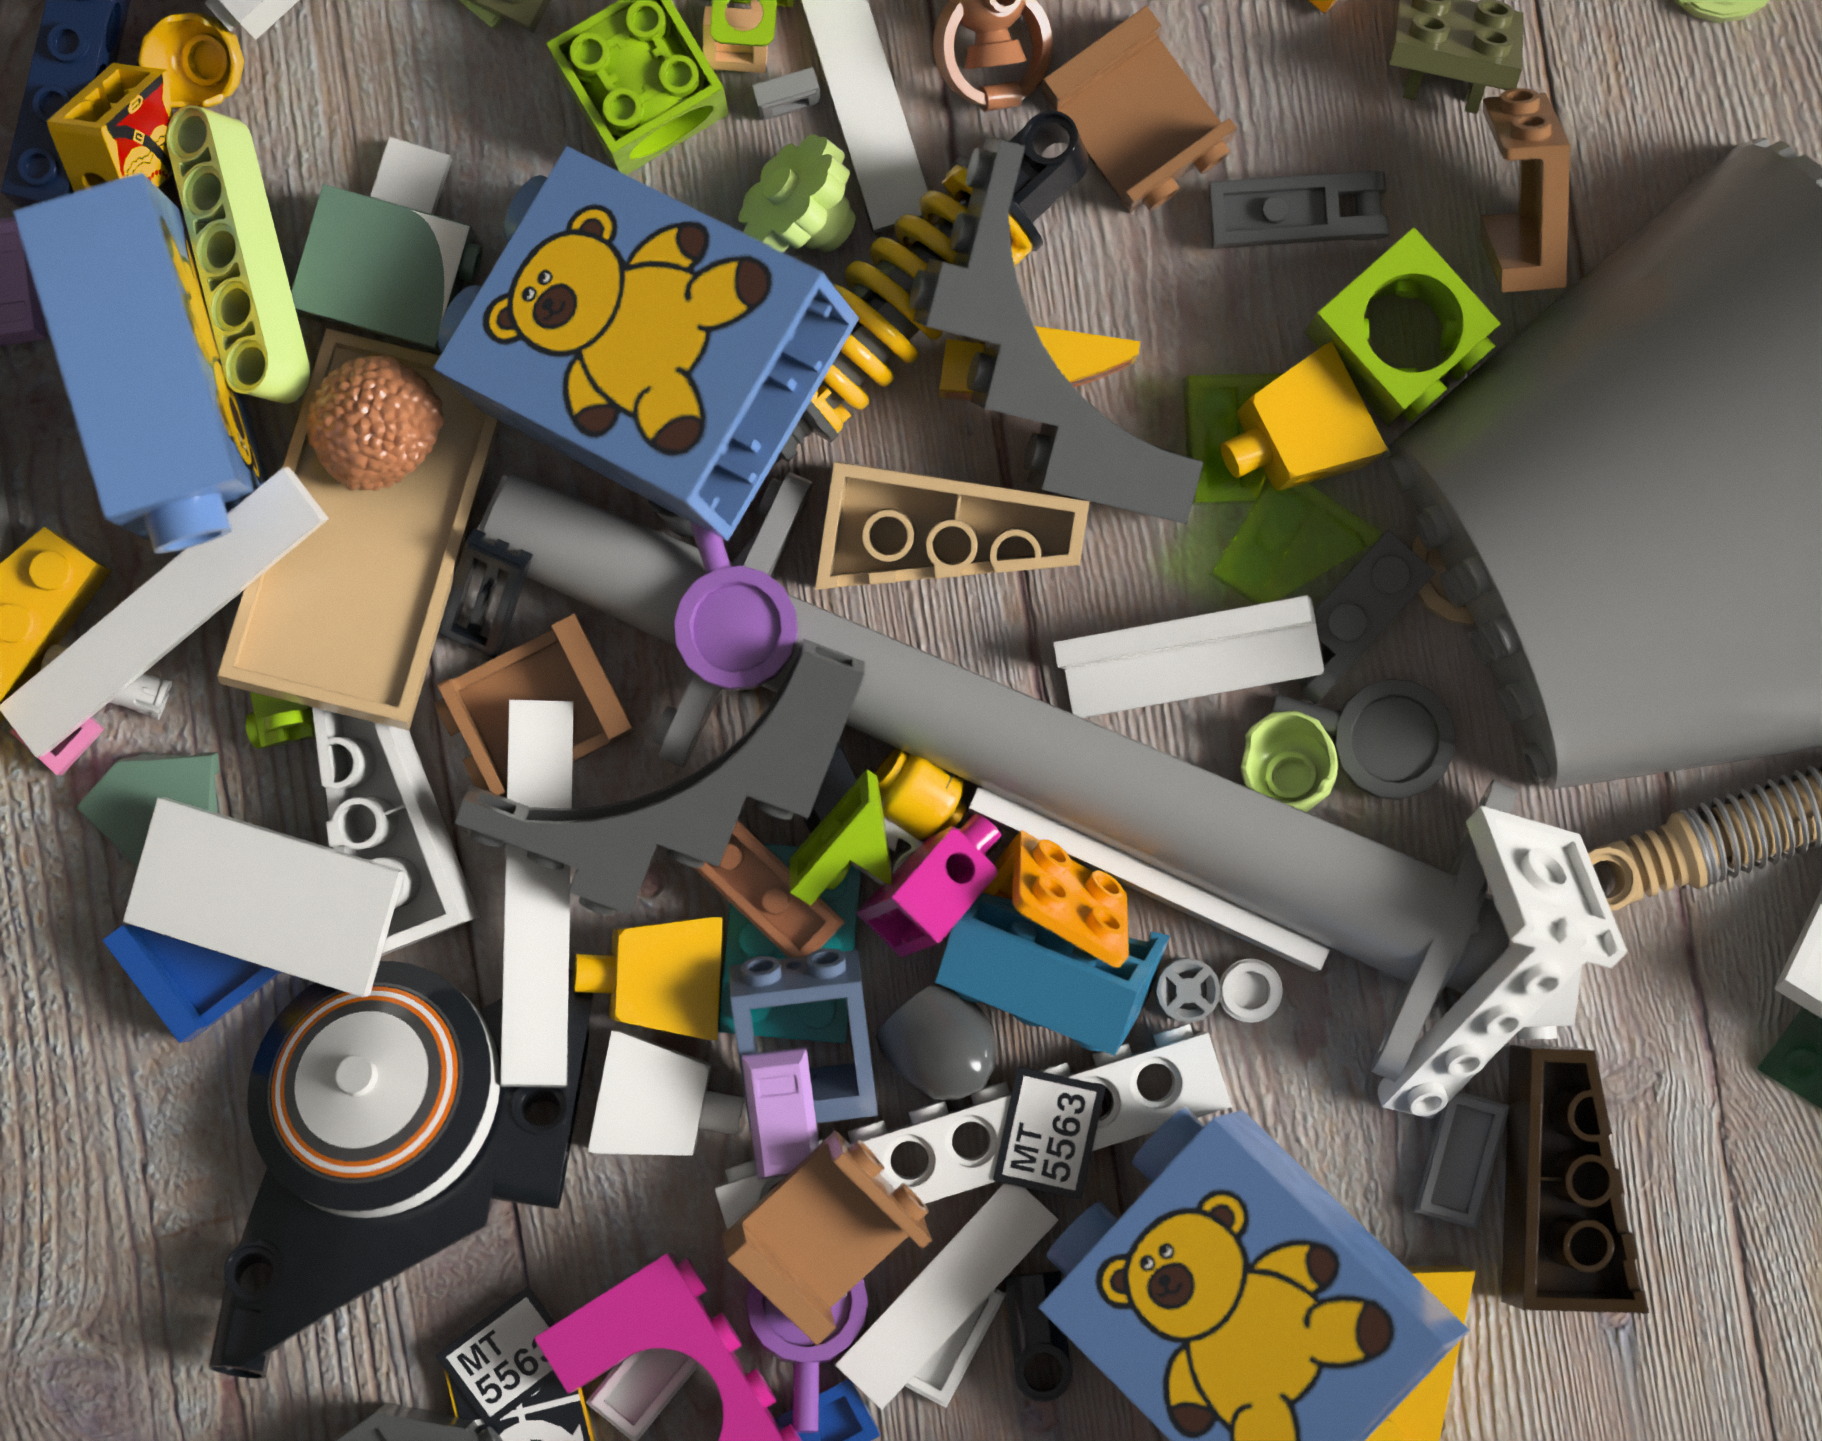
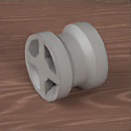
(1201, 989)

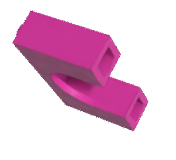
(664, 1311)

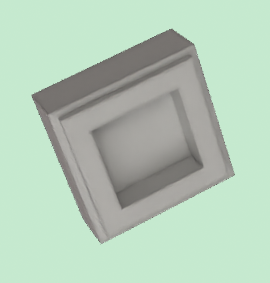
(786, 93)

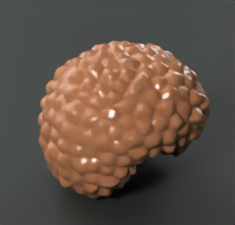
(373, 422)

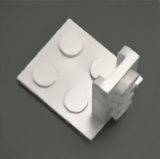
(1557, 925)

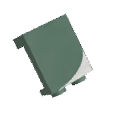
(383, 267)

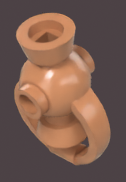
(992, 48)

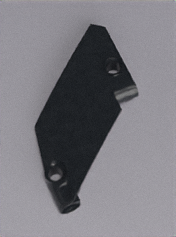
(334, 1259)

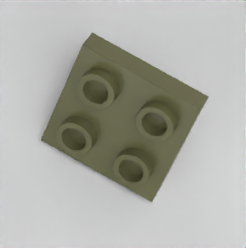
(1458, 41)

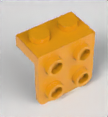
(1064, 896)

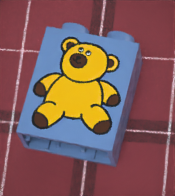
(644, 340)
(142, 361)
(1244, 1296)

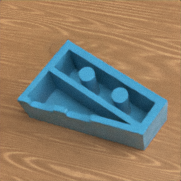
(1045, 979)

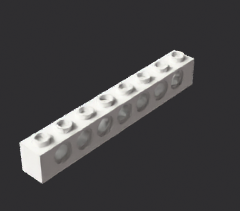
(1186, 1055)

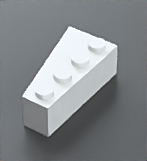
(389, 816)

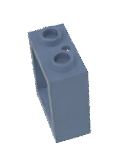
(825, 974)

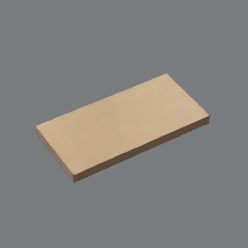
(362, 597)

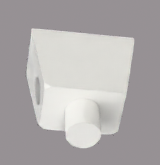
(657, 1100)

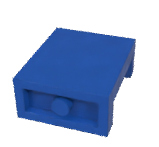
(185, 981)

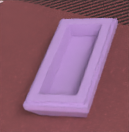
(20, 306)
(780, 1110)

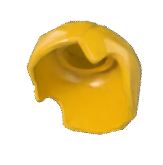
(199, 58)

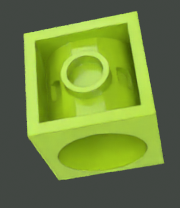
(638, 80)
(1413, 272)

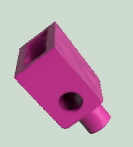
(933, 887)

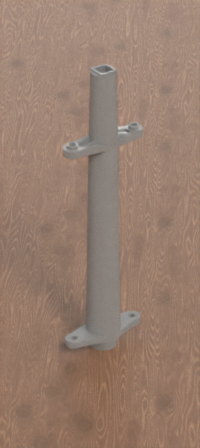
(1187, 821)

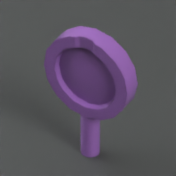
(734, 621)
(790, 1345)

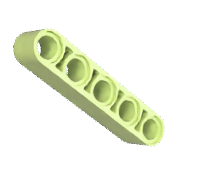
(237, 255)

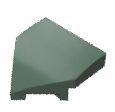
(128, 792)

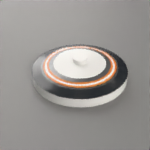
(374, 1094)

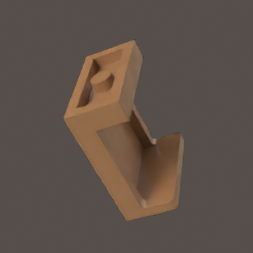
(1530, 245)
(547, 668)

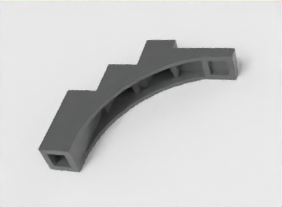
(981, 299)
(612, 844)

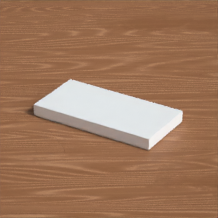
(263, 896)

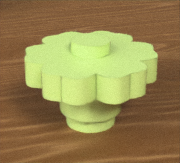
(800, 198)

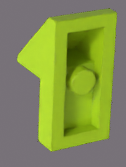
(848, 834)

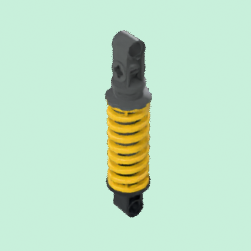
(883, 292)

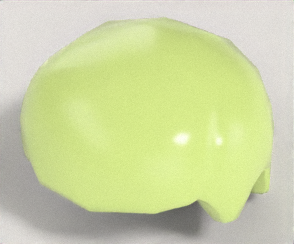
(1290, 759)

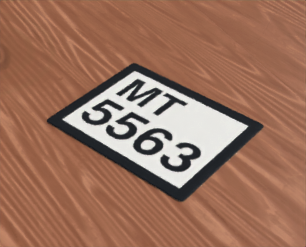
(1049, 1133)
(499, 1359)

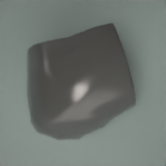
(940, 1044)

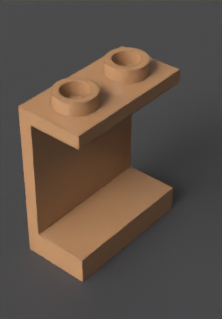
(1138, 113)
(823, 1232)

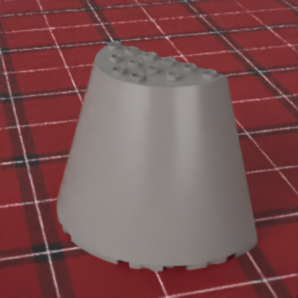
(1647, 490)

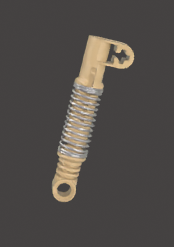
(1737, 834)

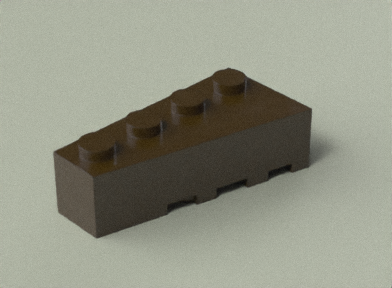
(1562, 1190)

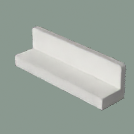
(1191, 657)

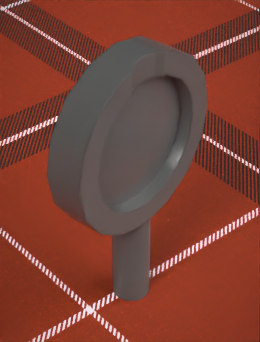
(1387, 737)

